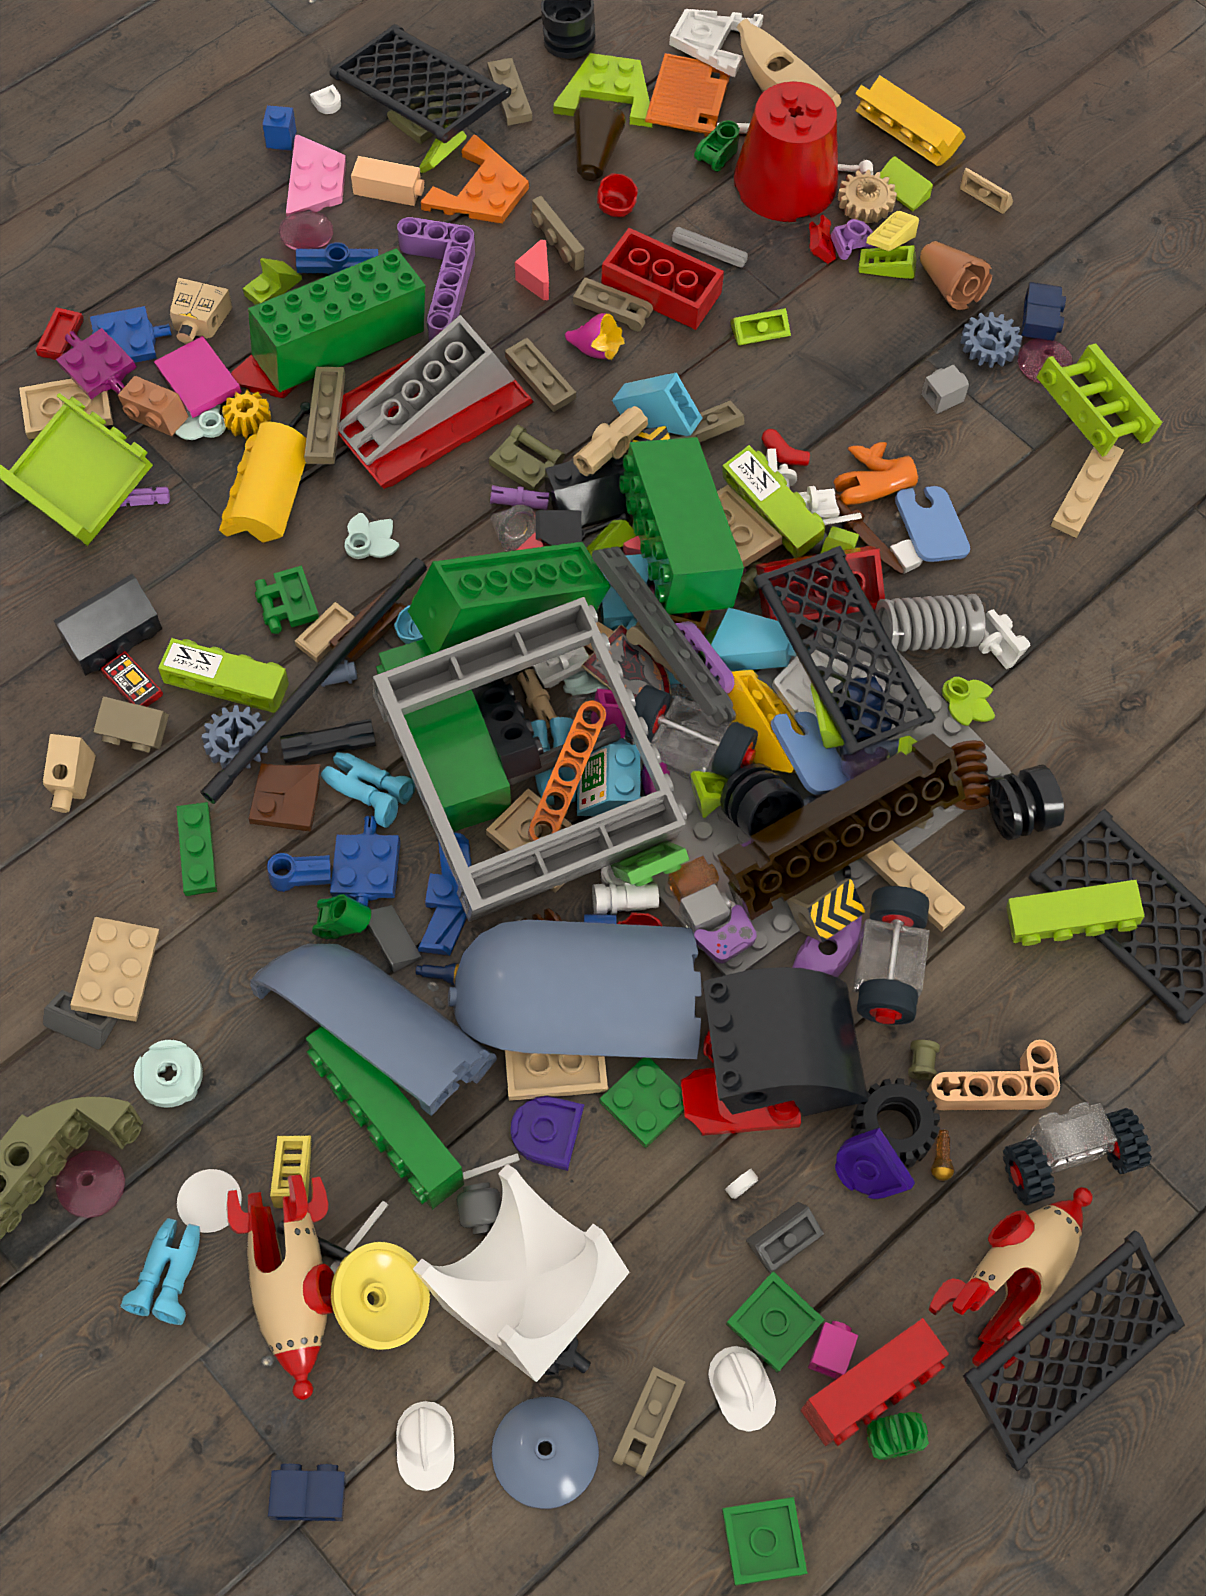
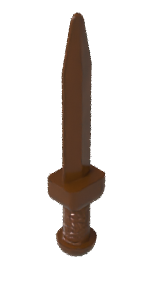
(867, 535)

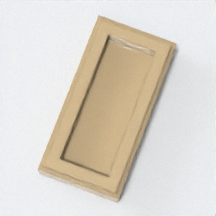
(316, 637)

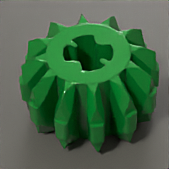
(897, 1435)

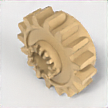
(866, 197)

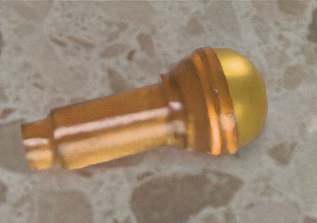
(942, 1167)

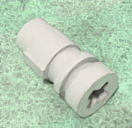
(624, 897)

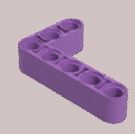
(457, 248)

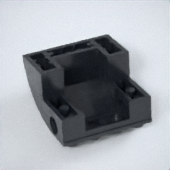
(784, 1040)

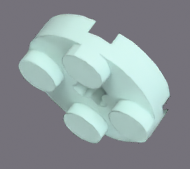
(182, 1086)

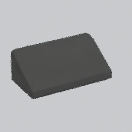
(392, 938)
(78, 1025)
(785, 1236)

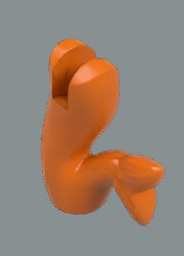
(883, 479)

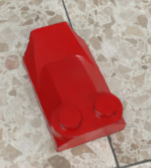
(712, 1116)

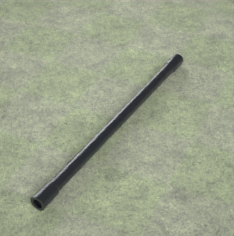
(224, 779)

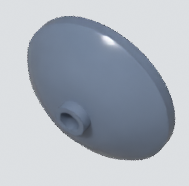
(542, 1479)

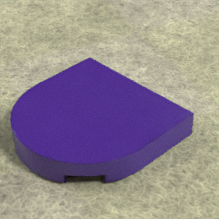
(547, 1130)
(872, 1166)

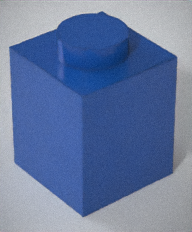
(279, 127)

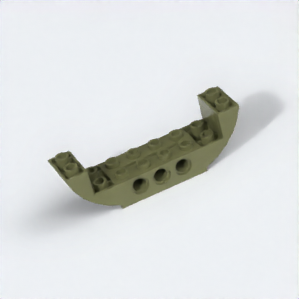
(40, 1144)

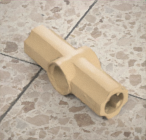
(610, 441)

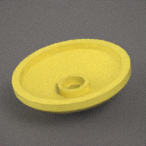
(397, 1291)

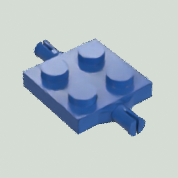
(131, 332)
(365, 864)

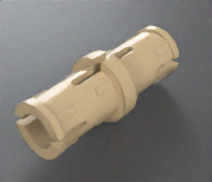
(536, 696)

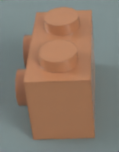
(153, 405)

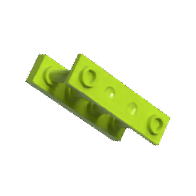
(1114, 389)

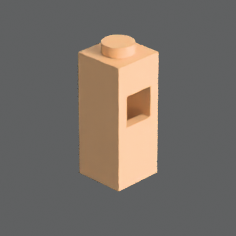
(387, 181)

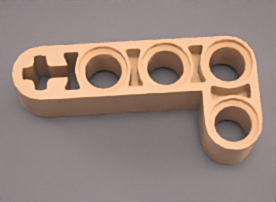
(991, 1084)

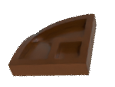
(286, 796)

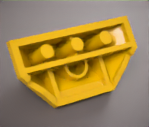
(755, 708)

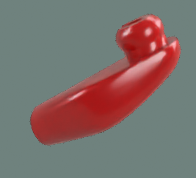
(784, 453)

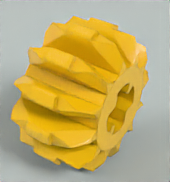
(245, 413)

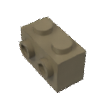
(130, 723)

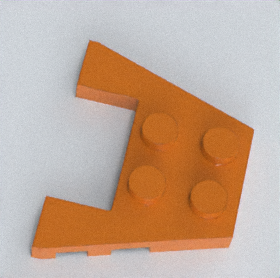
(488, 194)

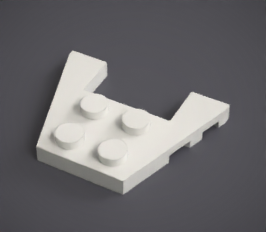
(703, 34)
(794, 684)

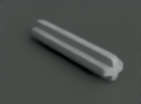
(709, 247)

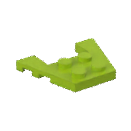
(609, 80)

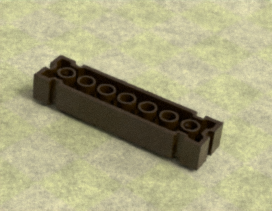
(842, 826)

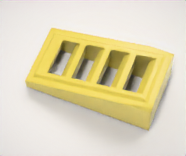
(894, 231)
(280, 1187)

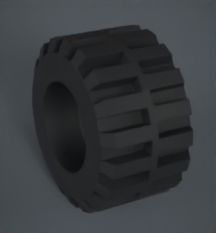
(911, 1104)

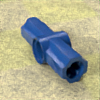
(331, 259)

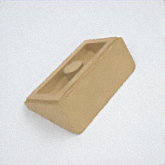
(986, 191)

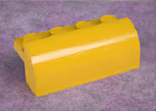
(909, 121)
(265, 483)

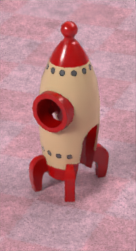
(1030, 1259)
(290, 1294)

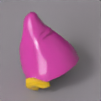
(598, 337)

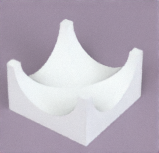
(528, 1279)

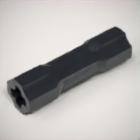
(305, 745)

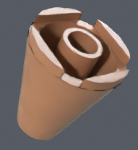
(956, 274)

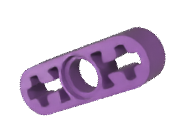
(713, 660)

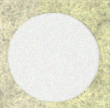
(204, 1199)

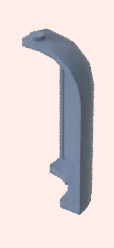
(581, 989)
(377, 1020)

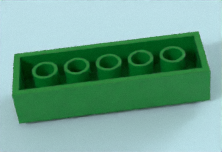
(389, 1119)

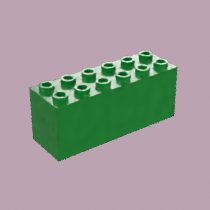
(337, 319)
(681, 525)
(498, 589)
(455, 750)

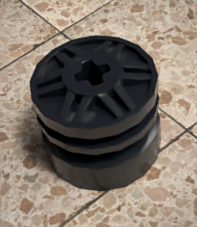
(568, 27)
(758, 798)
(1026, 802)

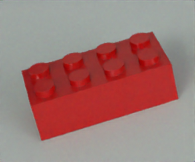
(664, 277)
(865, 565)
(879, 1378)

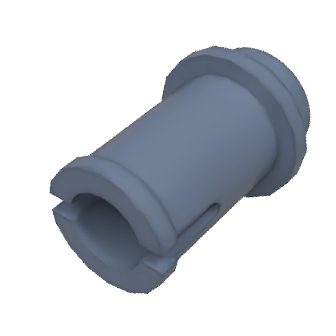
(342, 673)

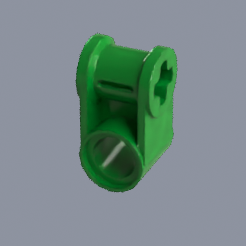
(719, 145)
(340, 917)

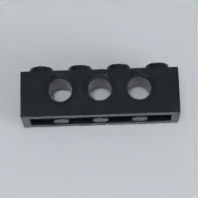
(508, 729)

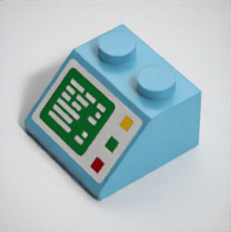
(609, 779)

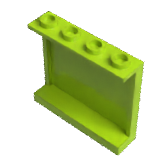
(78, 470)

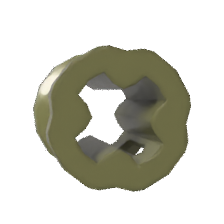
(747, 586)
(923, 1059)

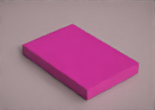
(197, 376)

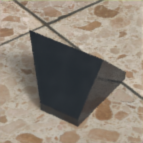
(558, 526)

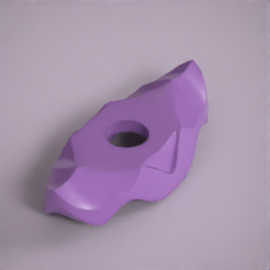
(846, 941)

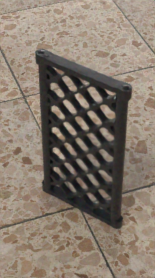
(345, 72)
(820, 674)
(1144, 974)
(1045, 1325)

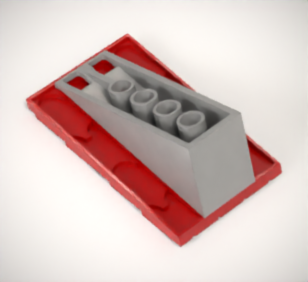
(429, 405)

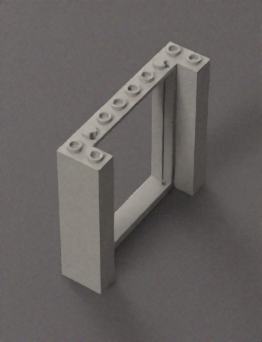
(567, 852)

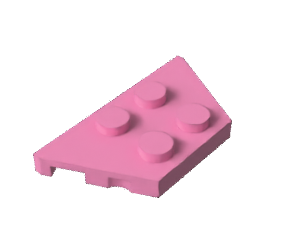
(315, 177)

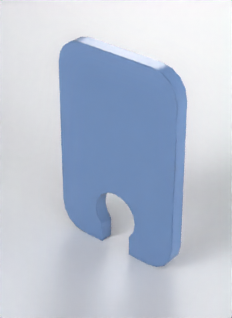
(933, 530)
(814, 764)

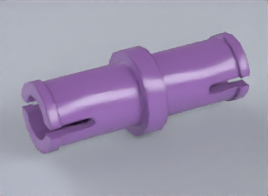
(519, 496)

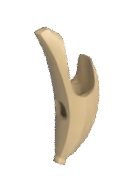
(774, 63)

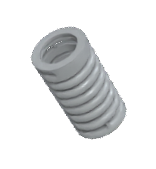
(900, 614)

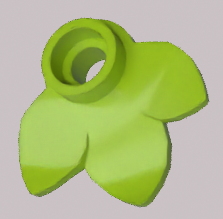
(968, 700)

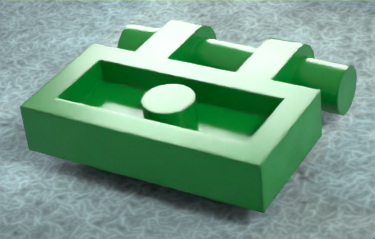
(295, 596)

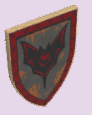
(636, 664)

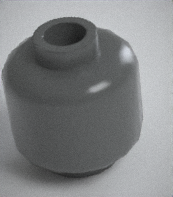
(478, 1207)

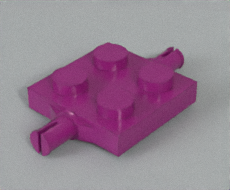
(96, 363)

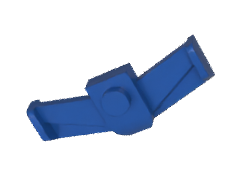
(449, 913)

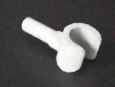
(862, 167)

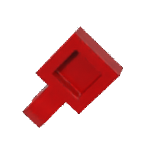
(820, 240)

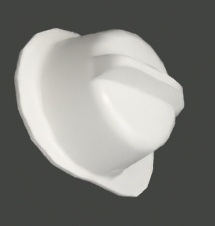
(742, 1388)
(425, 1445)

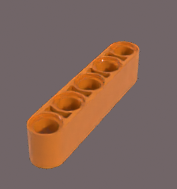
(572, 759)

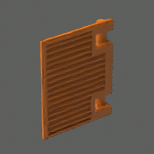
(687, 93)

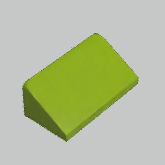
(910, 186)
(760, 327)
(828, 731)

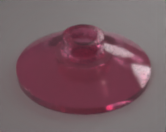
(306, 230)
(1035, 353)
(101, 1194)

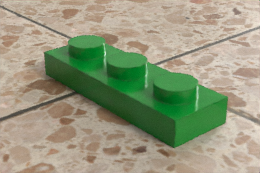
(196, 849)

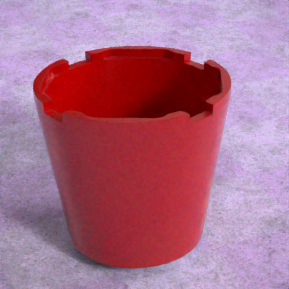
(789, 153)

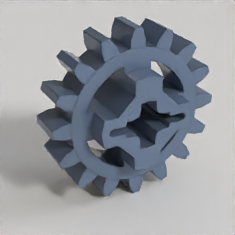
(991, 339)
(224, 731)

